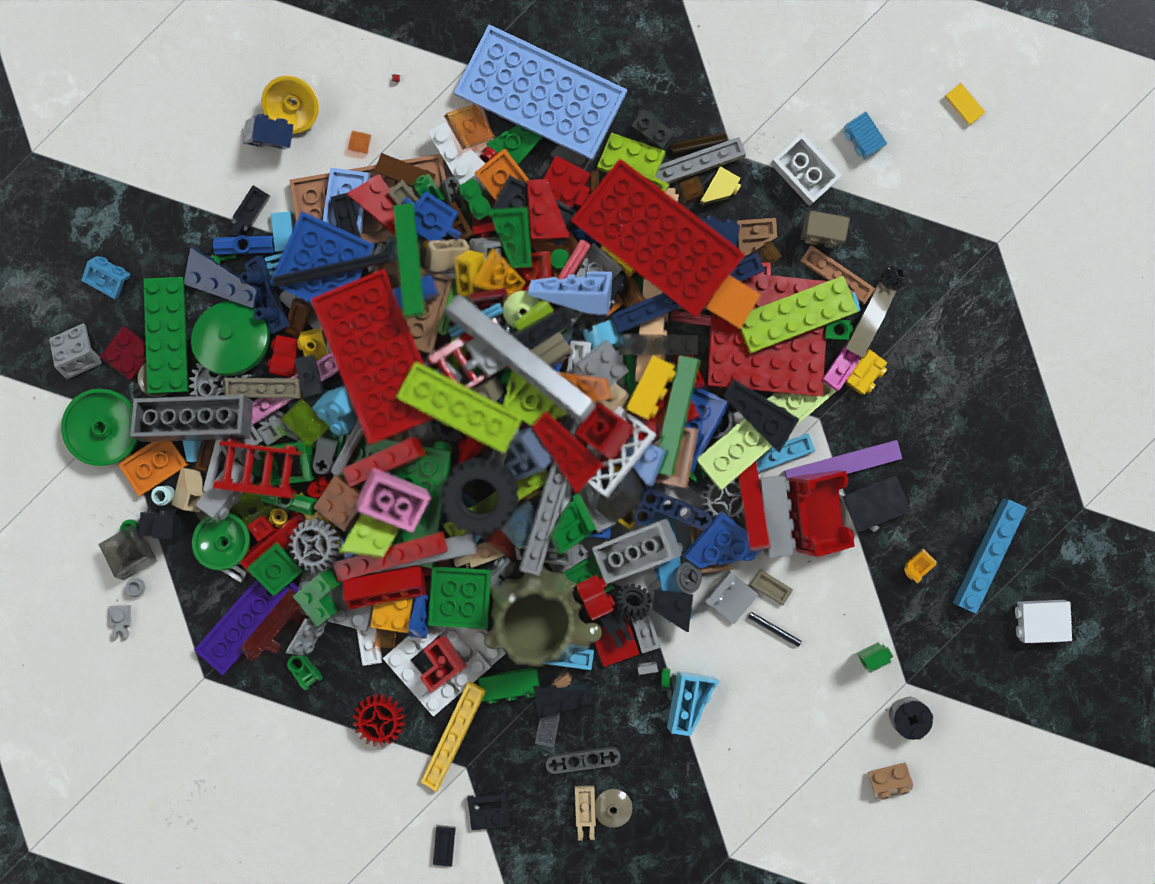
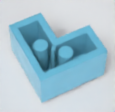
(337, 410)

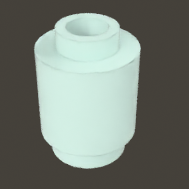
(158, 495)

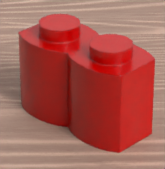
(284, 352)
(594, 597)

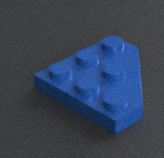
(721, 544)

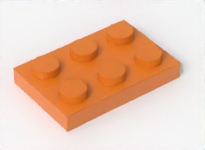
(152, 465)

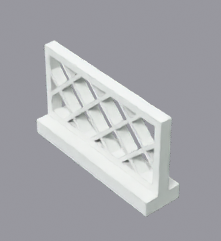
(630, 460)

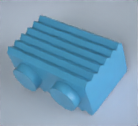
(864, 135)

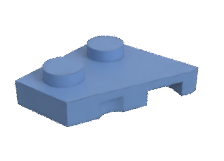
(649, 461)

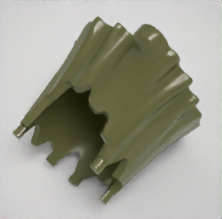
(538, 618)

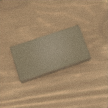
(771, 587)

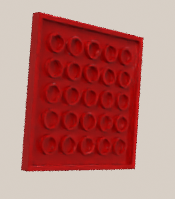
(785, 367)

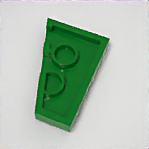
(514, 232)

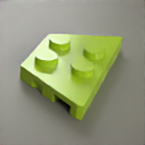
(528, 400)
(370, 537)

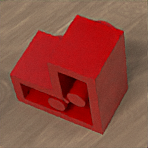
(446, 664)

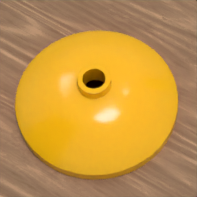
(278, 104)

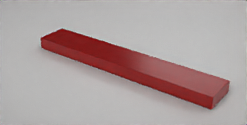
(754, 508)

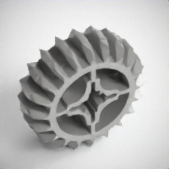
(708, 502)
(302, 537)

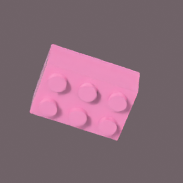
(392, 500)

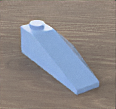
(583, 293)

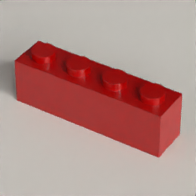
(384, 461)
(384, 587)

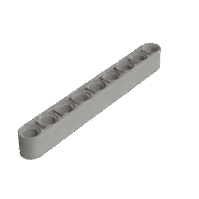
(519, 358)

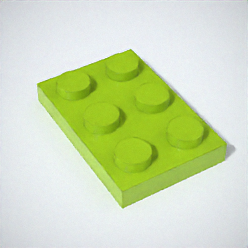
(633, 153)

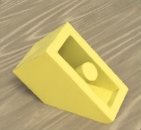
(721, 187)

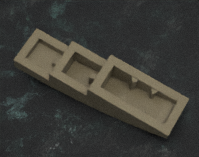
(870, 320)

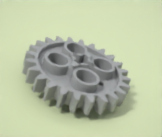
(205, 377)

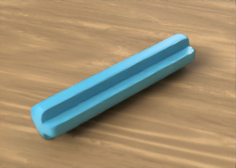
(491, 312)

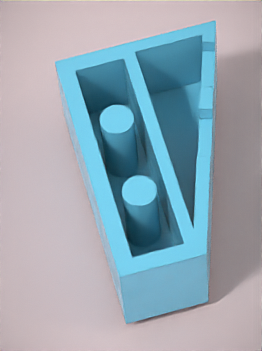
(688, 701)

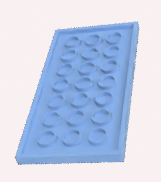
(540, 92)

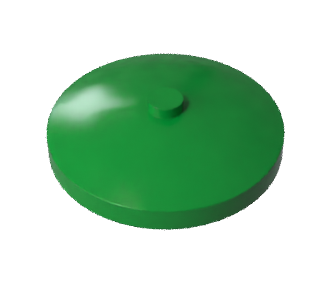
(229, 339)
(98, 427)

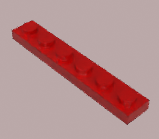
(394, 556)

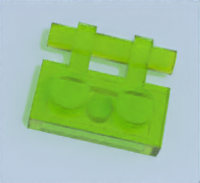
(248, 501)

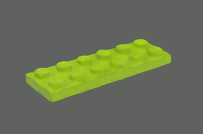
(798, 314)
(460, 407)

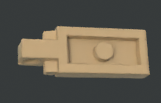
(484, 554)

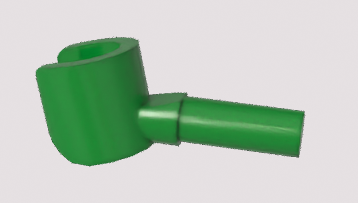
(218, 258)

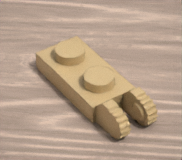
(585, 810)

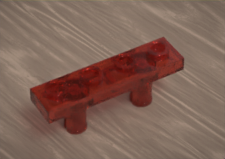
(263, 636)

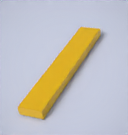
(453, 736)

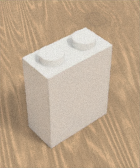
(1044, 621)

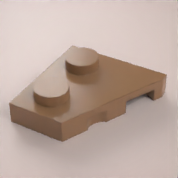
(755, 234)

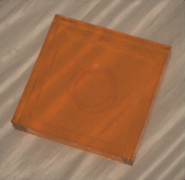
(469, 126)

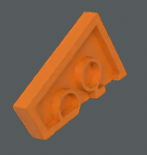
(592, 387)

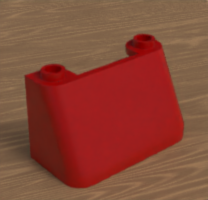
(818, 513)

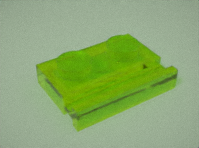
(305, 423)

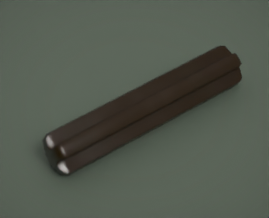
(698, 143)

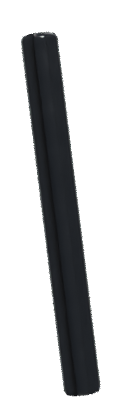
(331, 269)

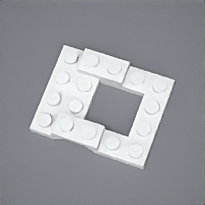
(468, 644)

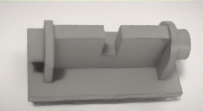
(501, 566)

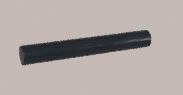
(775, 629)

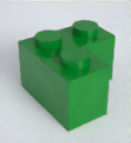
(315, 597)

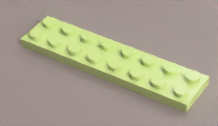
(745, 445)

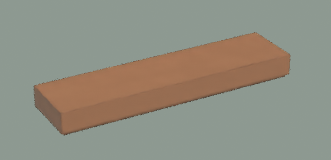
(830, 270)

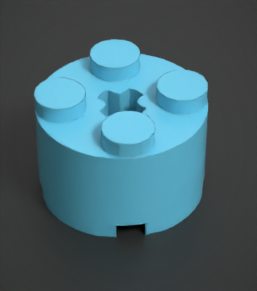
(601, 332)

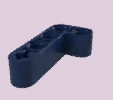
(673, 510)

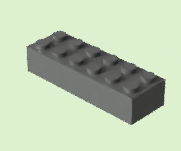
(191, 418)

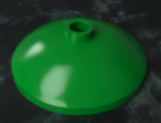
(209, 539)

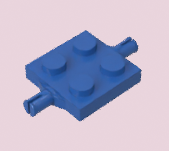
(434, 218)

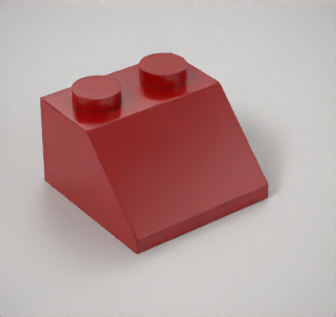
(605, 430)

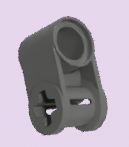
(325, 453)

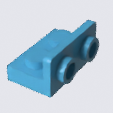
(105, 276)

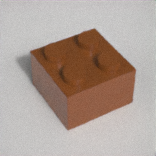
(339, 503)

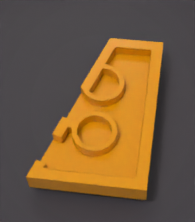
(498, 274)

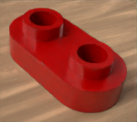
(319, 485)

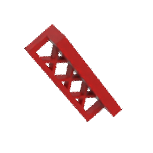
(280, 535)

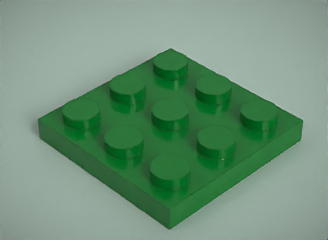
(459, 597)

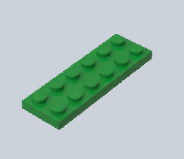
(165, 335)

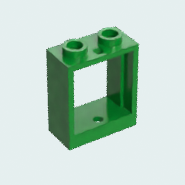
(306, 461)

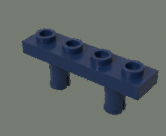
(270, 304)

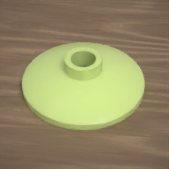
(514, 303)

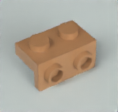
(890, 781)

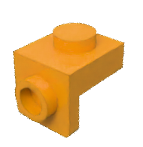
(919, 565)

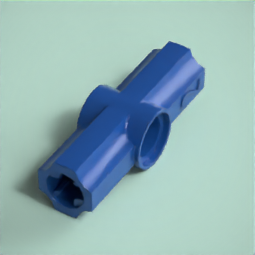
(231, 245)

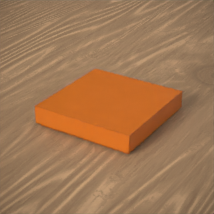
(733, 302)

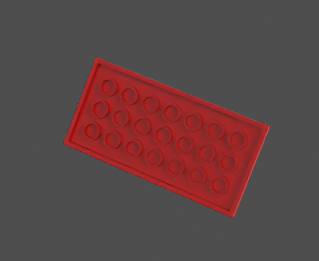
(658, 237)
(372, 352)

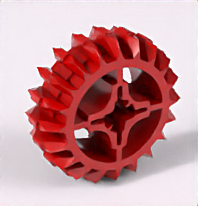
(379, 736)

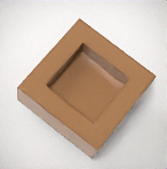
(563, 680)

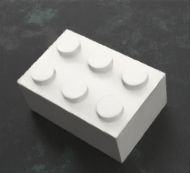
(805, 169)

